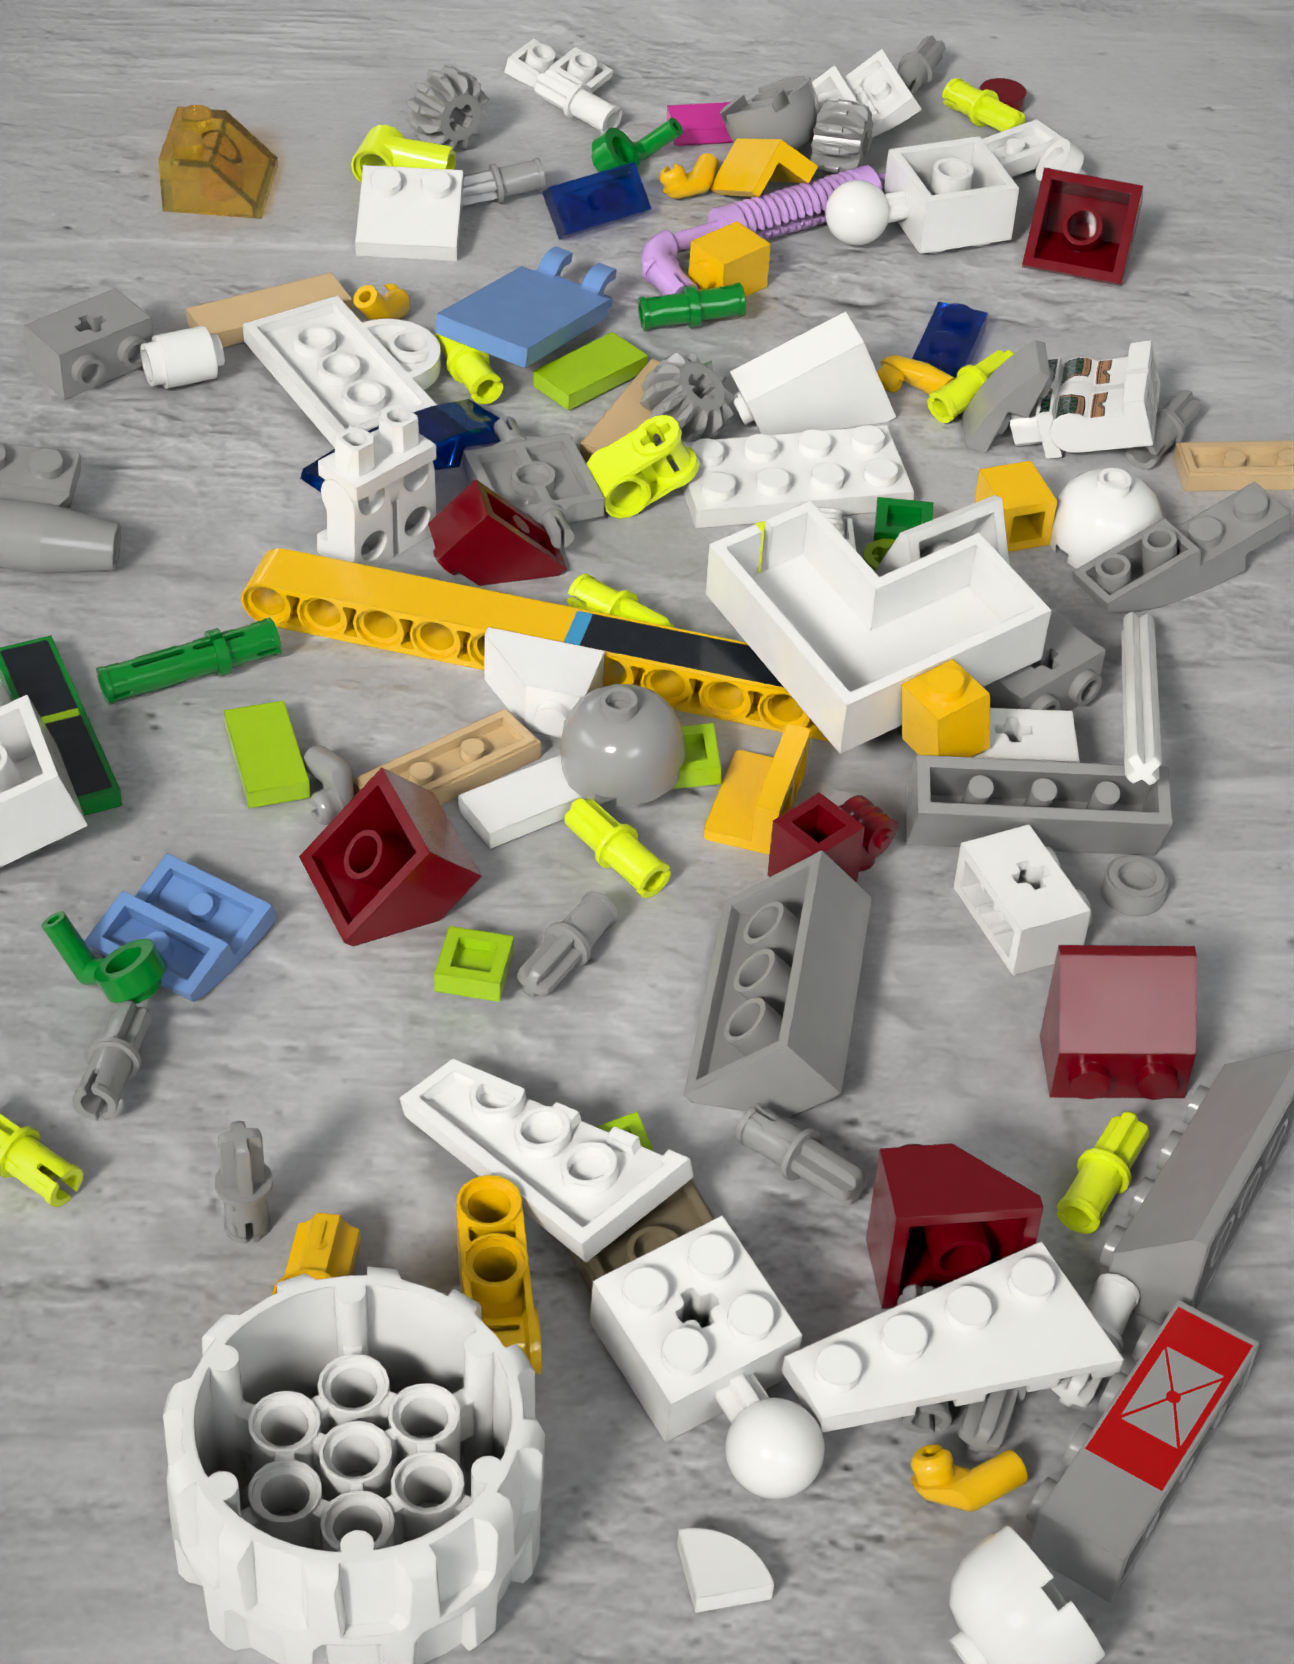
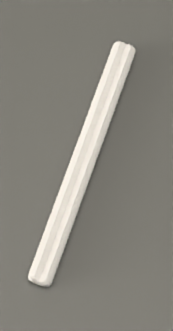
(1140, 699)

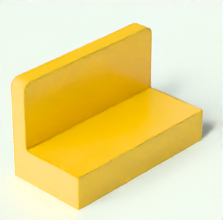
(756, 162)
(758, 792)

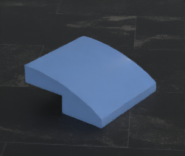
(193, 921)

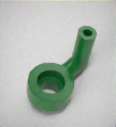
(616, 149)
(124, 975)

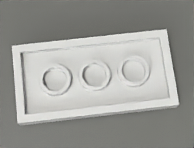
(768, 474)

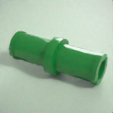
(691, 306)

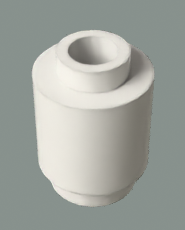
(182, 357)

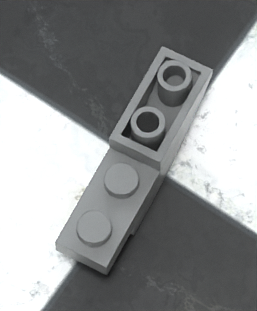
(1181, 561)

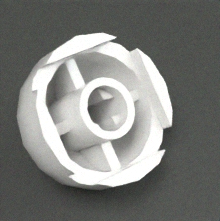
(1101, 512)
(1014, 1610)

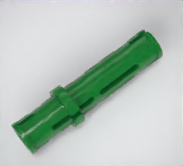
(208, 655)

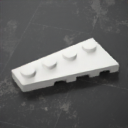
(570, 1175)
(957, 1343)

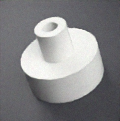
(1061, 156)

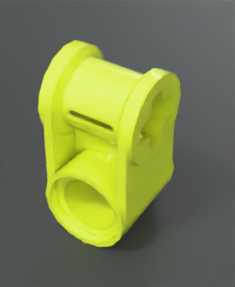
(638, 470)

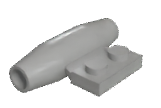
(34, 520)

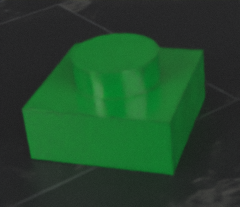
(899, 515)

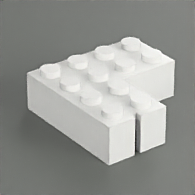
(851, 637)

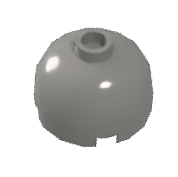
(780, 111)
(622, 745)

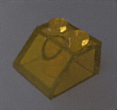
(214, 166)

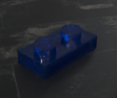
(596, 200)
(951, 337)

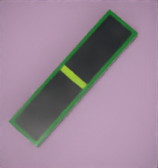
(39, 672)

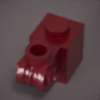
(847, 834)

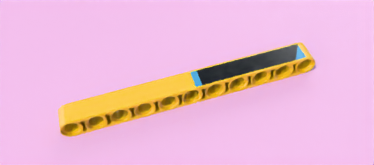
(450, 622)

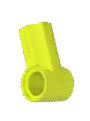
(400, 152)

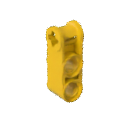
(496, 1262)

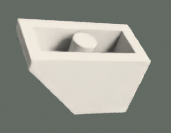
(540, 677)

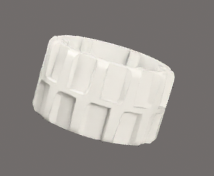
(352, 1380)

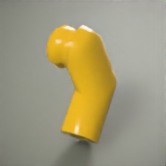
(698, 181)
(374, 306)
(916, 373)
(962, 1487)

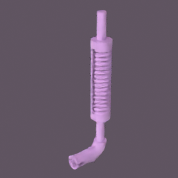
(765, 215)

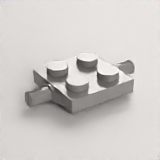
(539, 477)

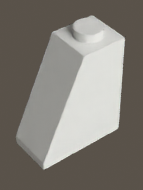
(813, 383)

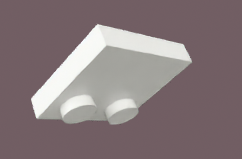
(409, 213)

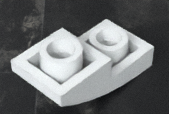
(574, 66)

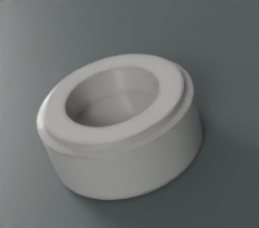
(1134, 885)

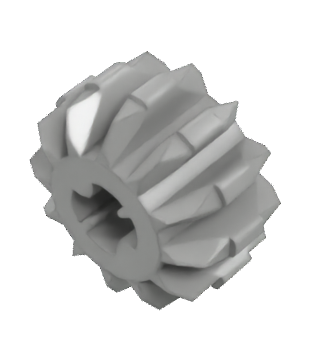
(447, 107)
(841, 137)
(689, 394)

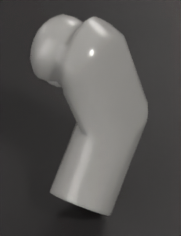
(336, 781)

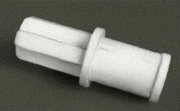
(577, 101)
(1111, 1306)

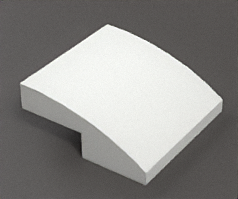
(873, 85)

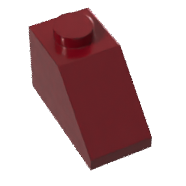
(492, 540)

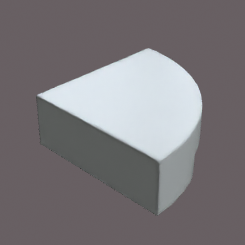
(721, 1570)

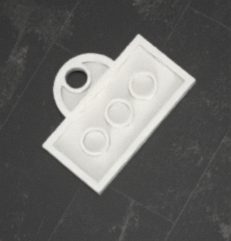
(345, 367)

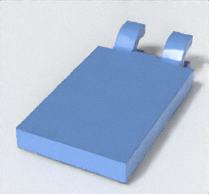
(529, 310)

